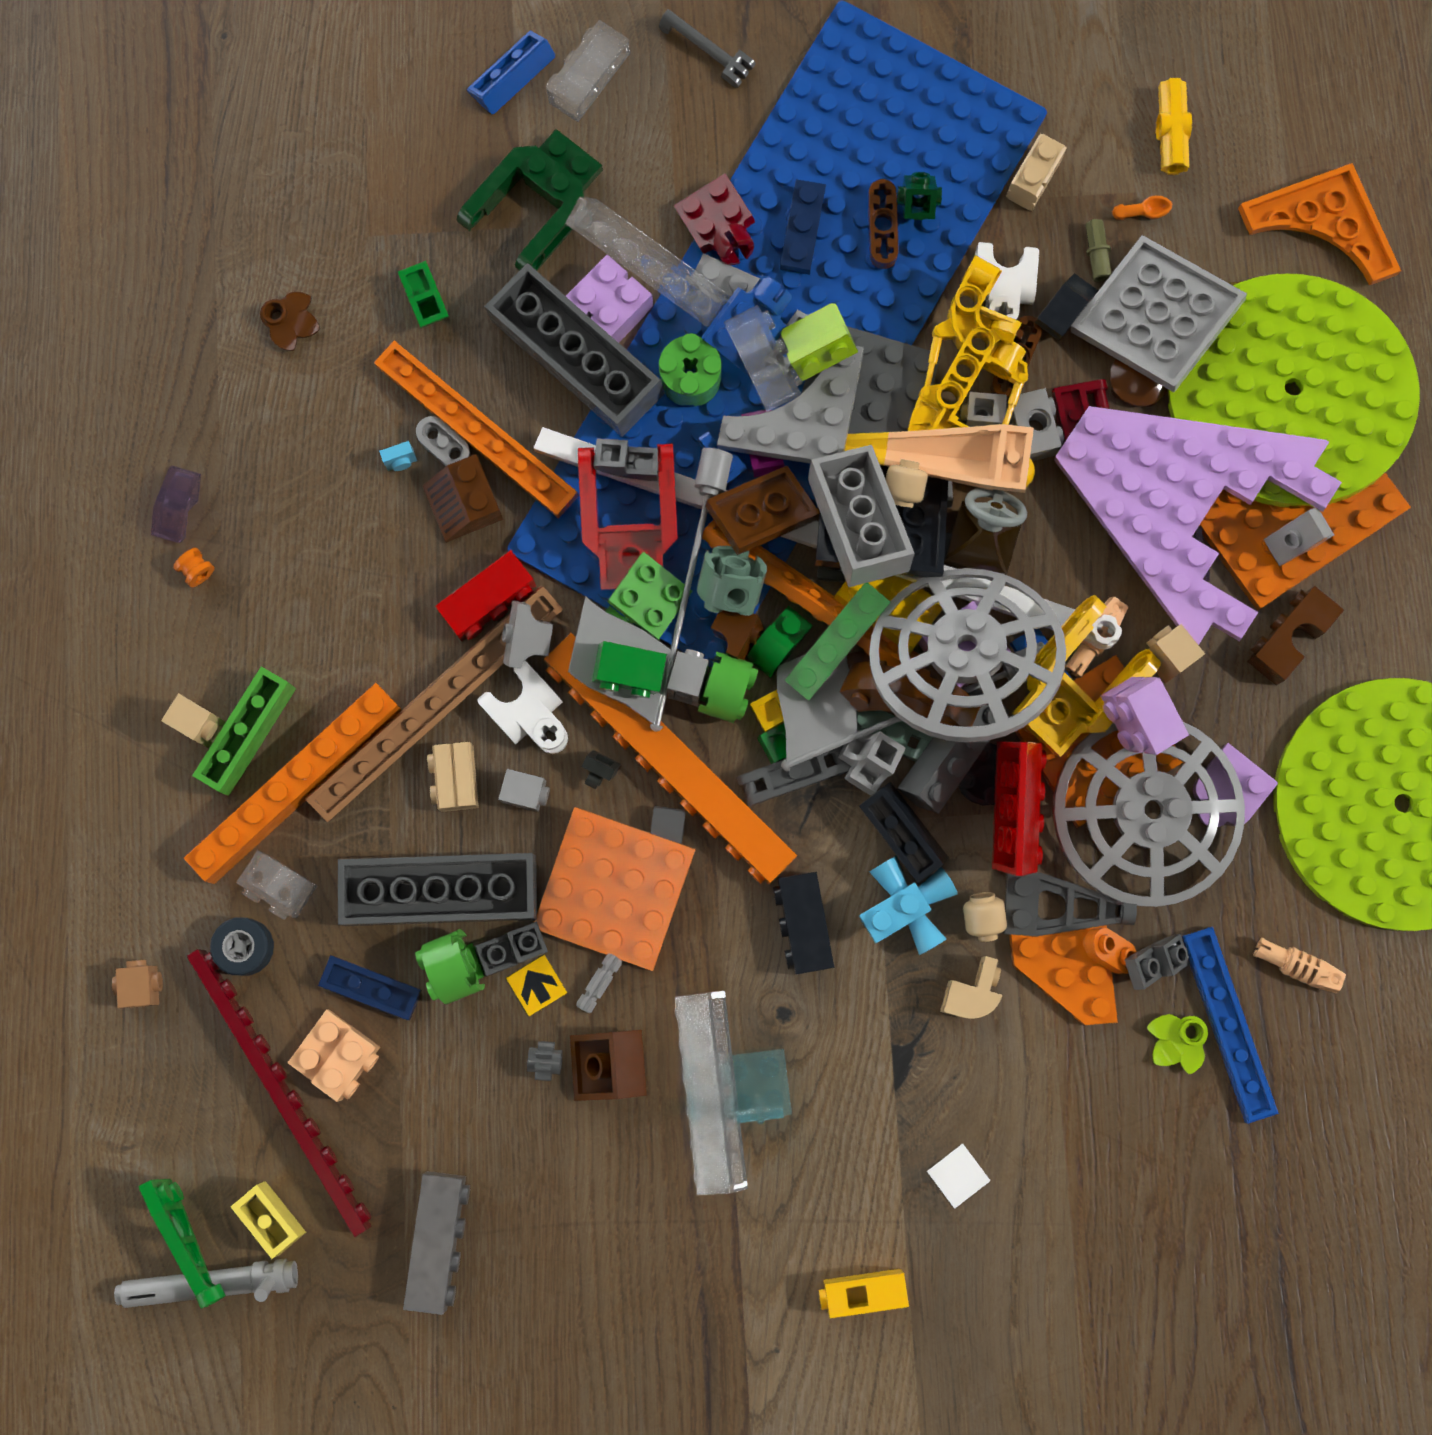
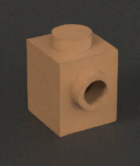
(137, 985)

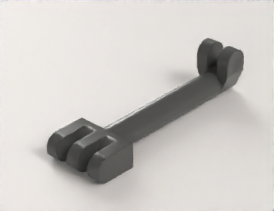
(732, 64)

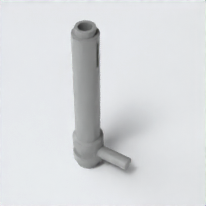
(257, 1279)

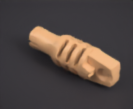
(1086, 651)
(1301, 966)

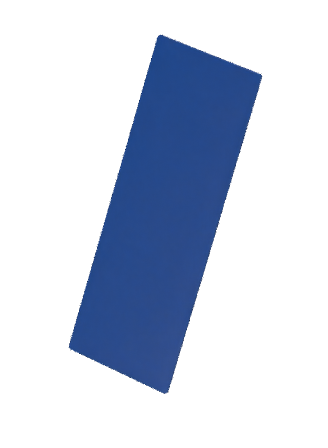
(852, 114)

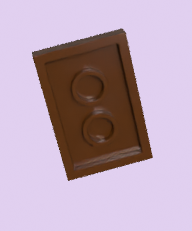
(762, 510)

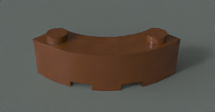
(863, 695)

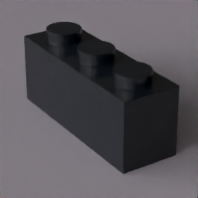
(904, 832)
(803, 923)

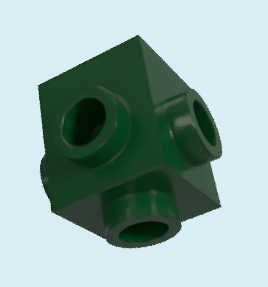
(919, 196)

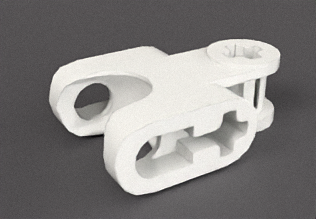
(1015, 284)
(529, 713)

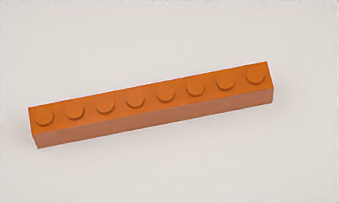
(291, 785)

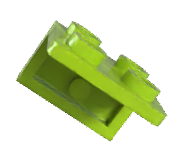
(818, 341)

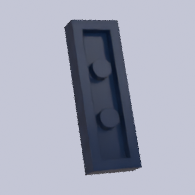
(802, 226)
(370, 987)

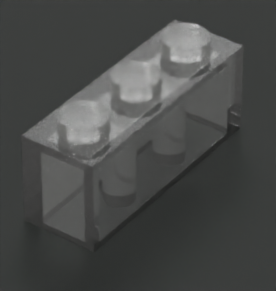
(587, 70)
(763, 357)

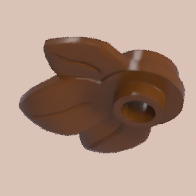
(293, 321)

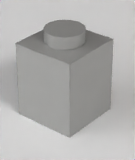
(524, 790)

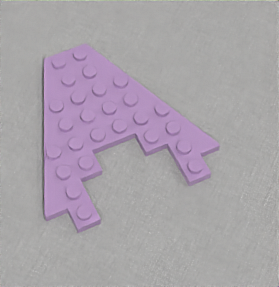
(1155, 484)

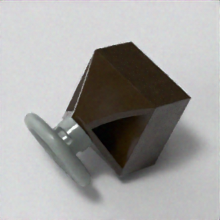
(985, 532)

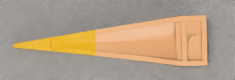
(972, 456)

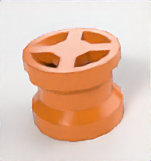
(193, 567)

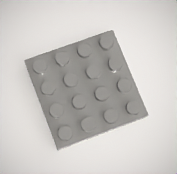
(1158, 313)

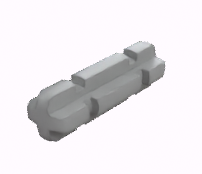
(599, 983)

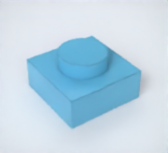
(398, 456)

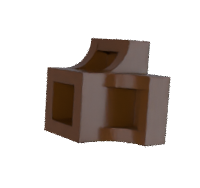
(738, 631)

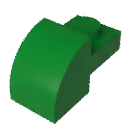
(423, 294)
(779, 641)

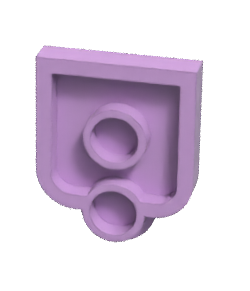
(1254, 782)

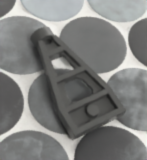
(1023, 899)

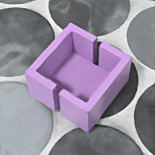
(612, 298)
(1144, 715)

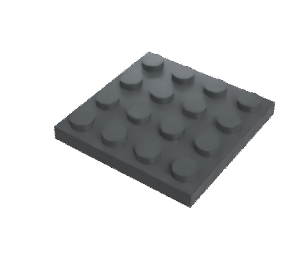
(887, 383)

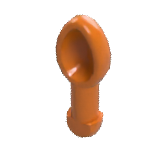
(1152, 208)

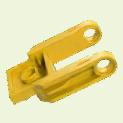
(1071, 708)

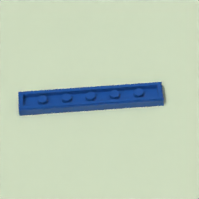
(1229, 1026)

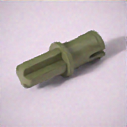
(1098, 250)

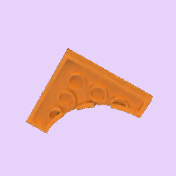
(1333, 210)

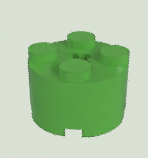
(690, 353)
(726, 688)
(450, 967)

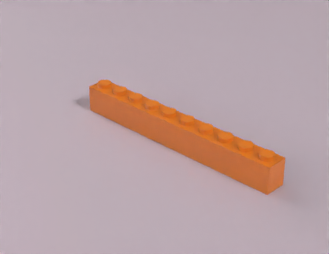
(681, 772)

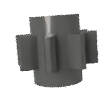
(544, 1060)

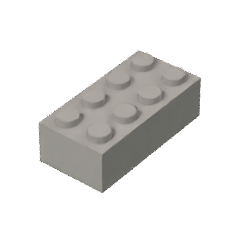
(860, 516)

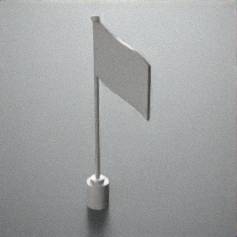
(599, 626)
(828, 716)

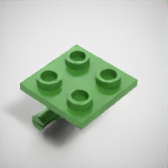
(647, 596)

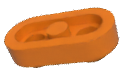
(1108, 949)

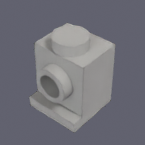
(986, 404)

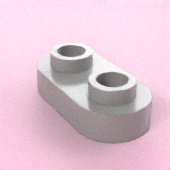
(444, 443)

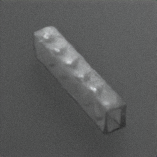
(647, 259)
(710, 1093)

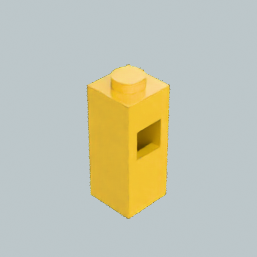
(864, 1293)

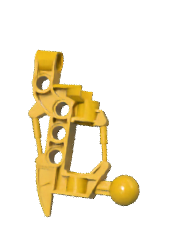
(1001, 356)

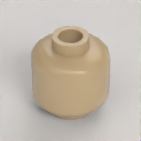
(906, 483)
(985, 916)

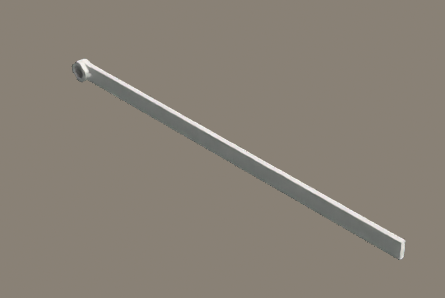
(566, 450)

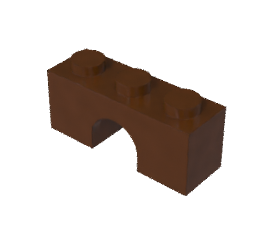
(1276, 654)

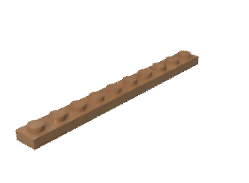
(421, 714)

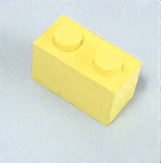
(268, 1219)

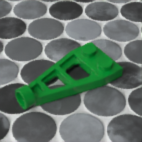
(162, 1200)

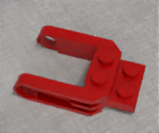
(622, 544)

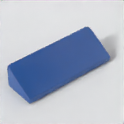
(512, 72)

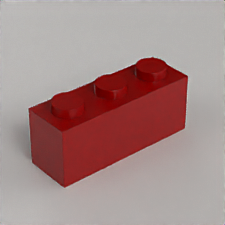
(486, 596)

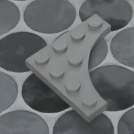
(806, 427)

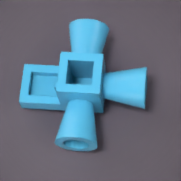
(907, 905)

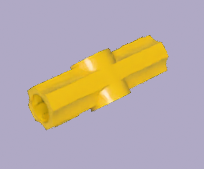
(1173, 126)

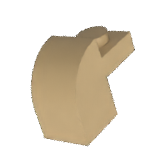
(976, 1000)

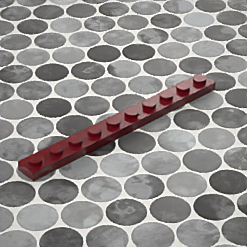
(287, 1102)

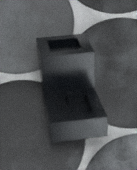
(1066, 306)

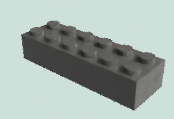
(575, 350)
(437, 889)

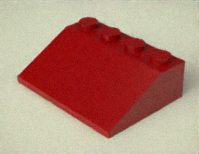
(1018, 807)

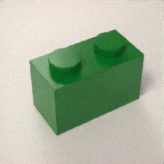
(629, 669)

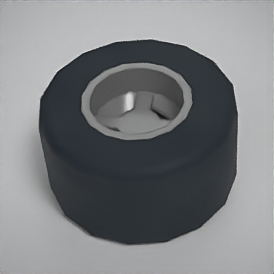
(231, 943)

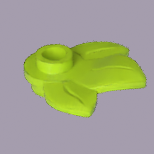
(1174, 1045)

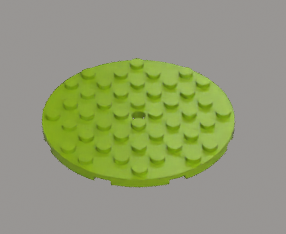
(1345, 359)
(1340, 807)

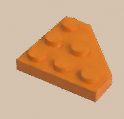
(1067, 974)

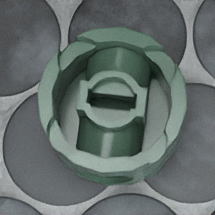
(731, 581)

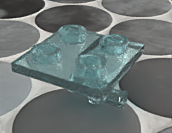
(761, 1086)

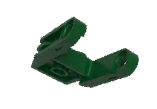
(556, 172)

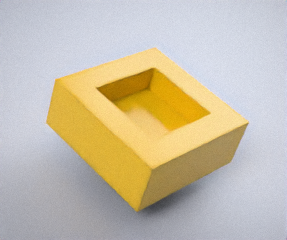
(768, 711)

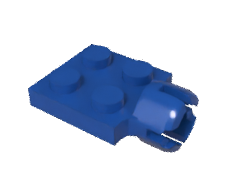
(767, 295)

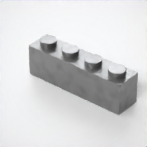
(435, 1243)

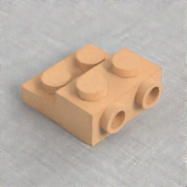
(335, 1056)

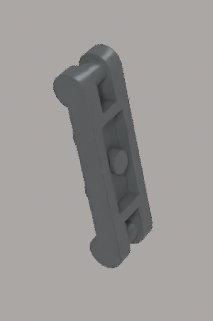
(782, 782)

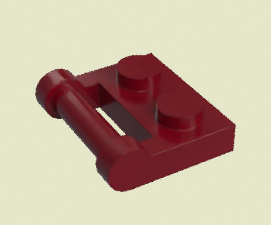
(1072, 402)

